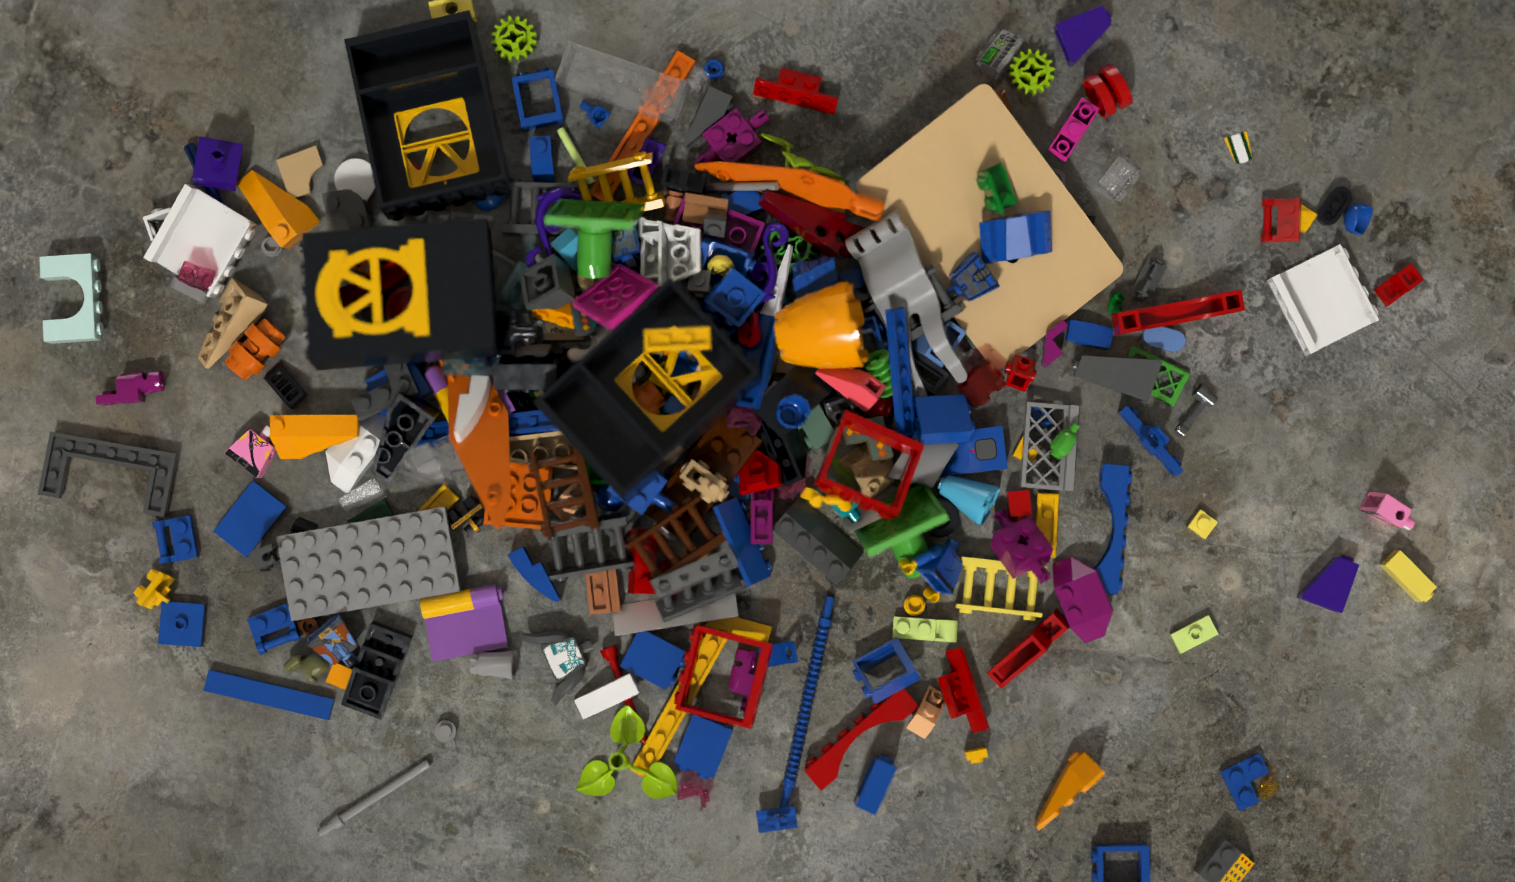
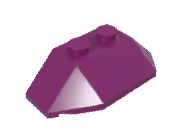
(1082, 598)

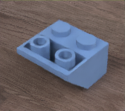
(954, 335)

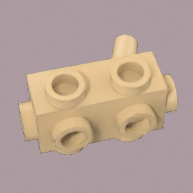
(711, 486)

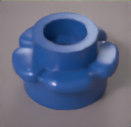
(718, 65)

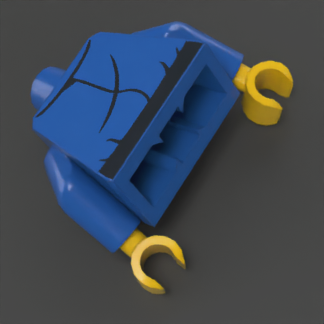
(938, 567)

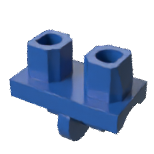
(776, 819)

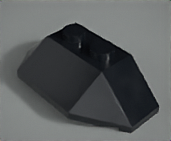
(786, 452)

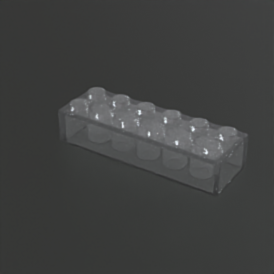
(622, 83)

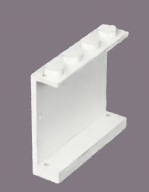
(202, 234)
(1323, 299)

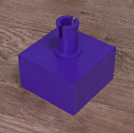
(217, 164)

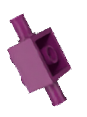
(734, 126)
(1021, 547)

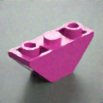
(1073, 129)

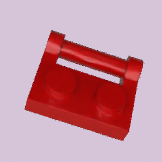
(1288, 220)

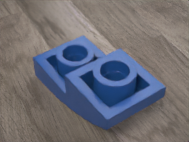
(1089, 334)

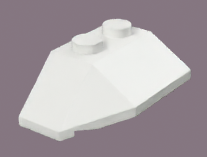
(353, 458)

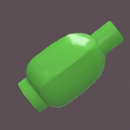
(1064, 442)

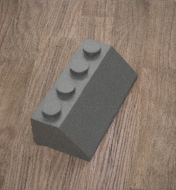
(817, 541)

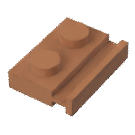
(603, 592)

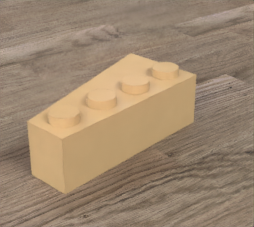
(542, 445)

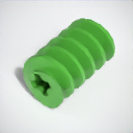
(880, 368)

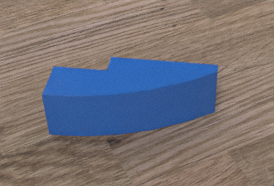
(535, 574)

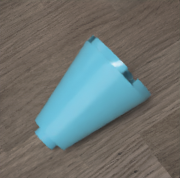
(969, 496)

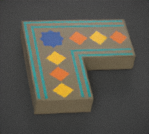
(877, 450)

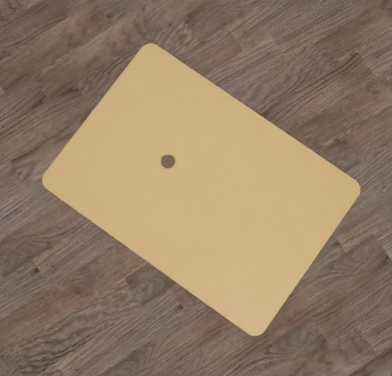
(941, 203)

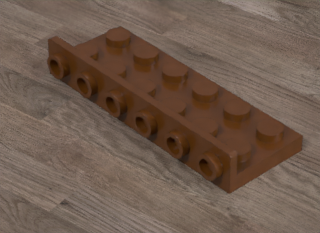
(724, 452)

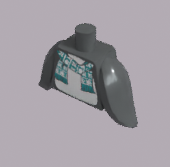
(564, 658)

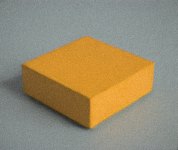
(339, 675)

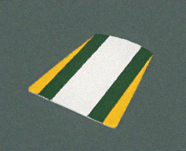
(1239, 147)

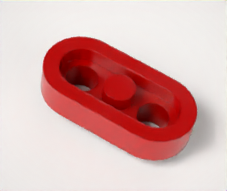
(749, 332)

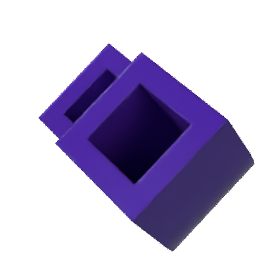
(657, 148)

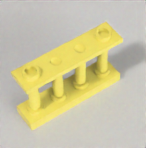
(991, 567)

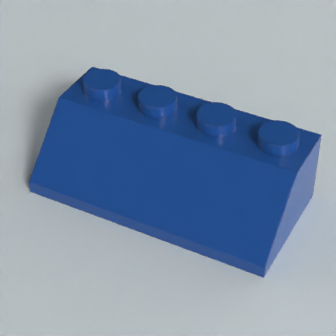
(738, 534)

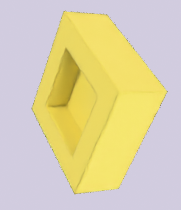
(1202, 524)

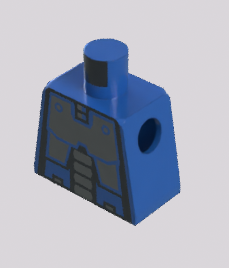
(625, 246)
(971, 279)

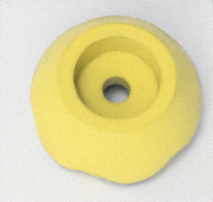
(719, 265)

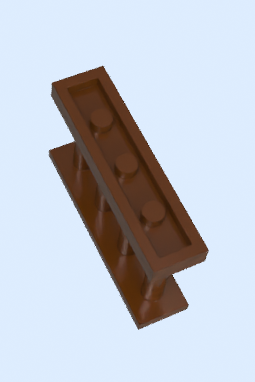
(585, 498)
(694, 551)

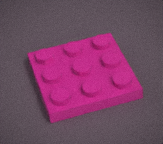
(615, 296)

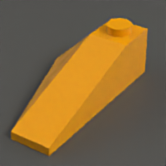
(278, 210)
(306, 434)

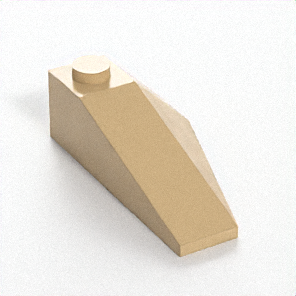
(239, 310)

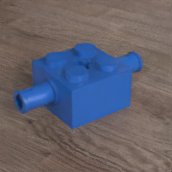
(650, 495)

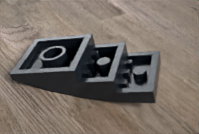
(798, 381)
(376, 670)

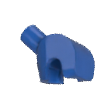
(595, 114)

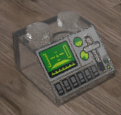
(999, 53)

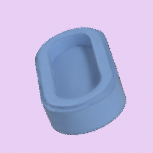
(1164, 339)

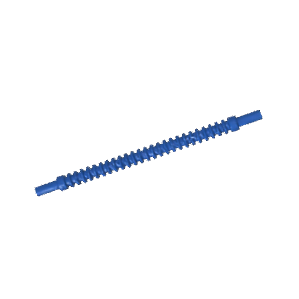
(789, 780)

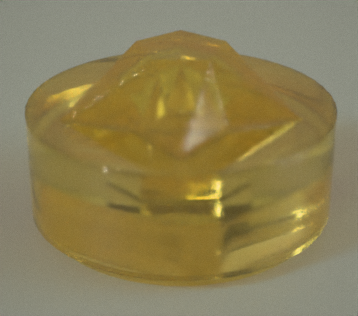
(1268, 789)

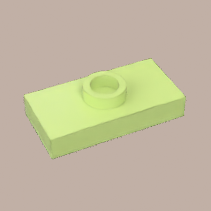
(1194, 634)

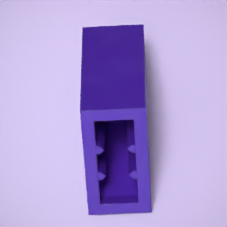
(1082, 32)
(1332, 584)

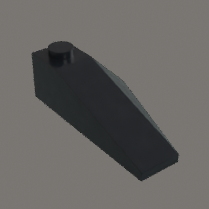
(403, 429)

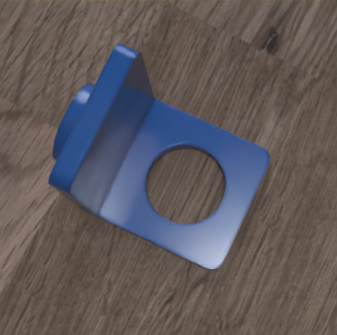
(684, 365)
(780, 654)

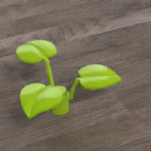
(799, 161)
(597, 778)

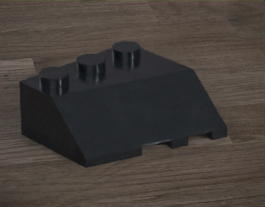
(529, 372)

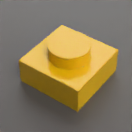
(1307, 218)
(1031, 454)
(976, 755)

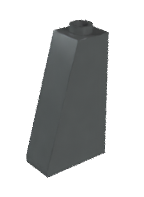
(1122, 375)

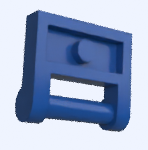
(182, 537)
(270, 622)

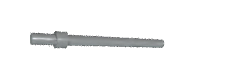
(338, 820)

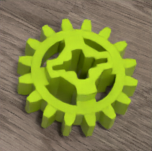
(522, 37)
(1041, 70)

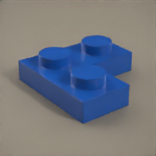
(1238, 779)

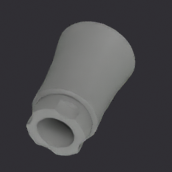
(495, 664)

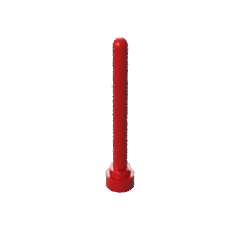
(610, 655)

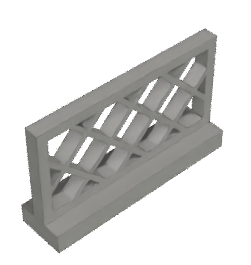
(1066, 464)

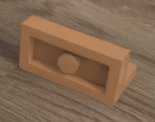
(698, 205)

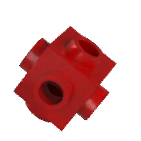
(1020, 372)

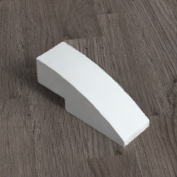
(471, 406)
(607, 695)

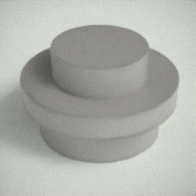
(271, 247)
(445, 731)

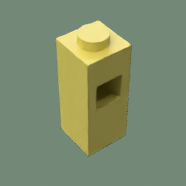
(1408, 576)

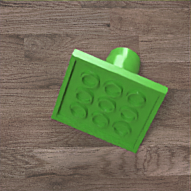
(594, 233)
(904, 532)

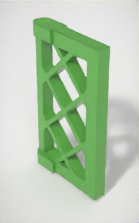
(1168, 366)

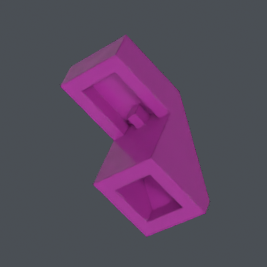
(1050, 349)

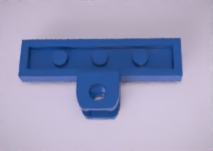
(1152, 439)

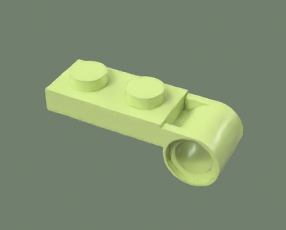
(925, 629)

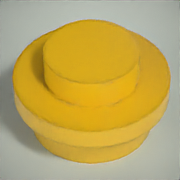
(914, 605)

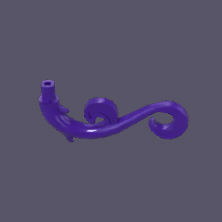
(545, 201)
(769, 267)

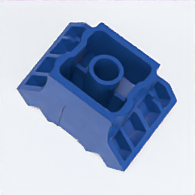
(1015, 236)
(814, 275)

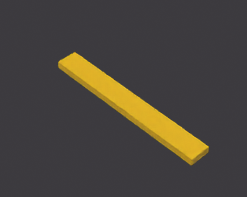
(672, 718)

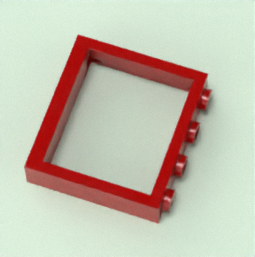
(884, 436)
(686, 677)

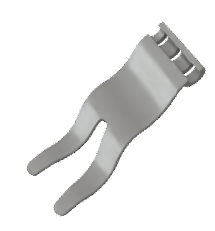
(899, 280)

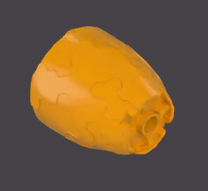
(823, 329)

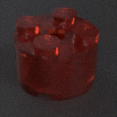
(982, 383)

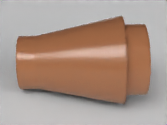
(672, 204)

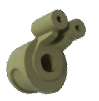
(311, 666)

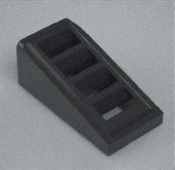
(297, 398)

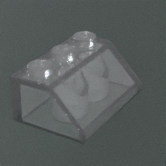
(428, 463)

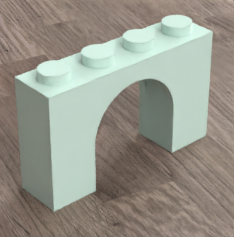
(86, 323)

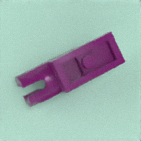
(132, 388)
(762, 517)
(742, 675)

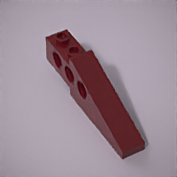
(807, 217)

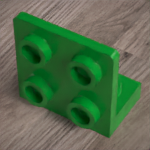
(996, 188)

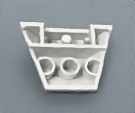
(668, 251)

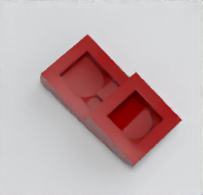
(1398, 284)

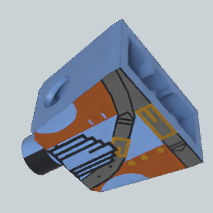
(334, 642)

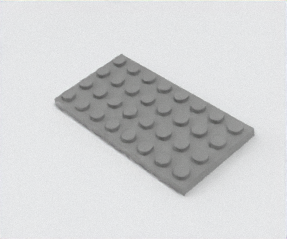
(368, 563)

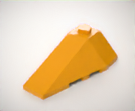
(1076, 776)

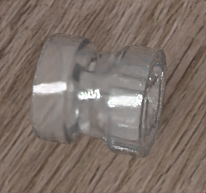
(697, 79)

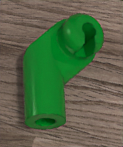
(1115, 303)

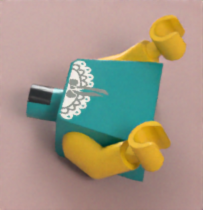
(840, 507)

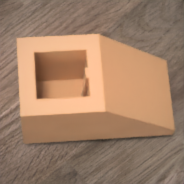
(568, 512)
(927, 713)

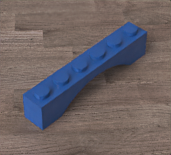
(1114, 484)

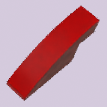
(1029, 648)

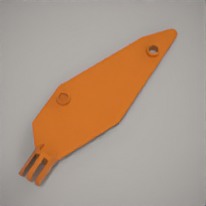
(798, 184)
(485, 449)

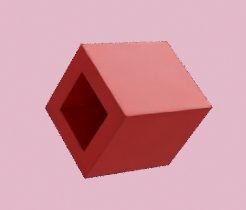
(1018, 504)

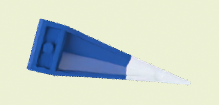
(763, 351)

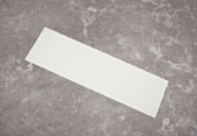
(645, 615)

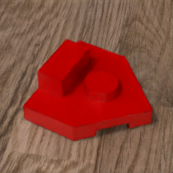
(759, 474)

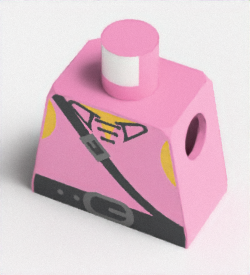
(253, 451)
(1387, 510)

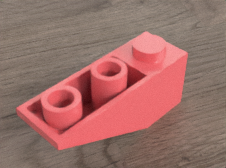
(854, 384)

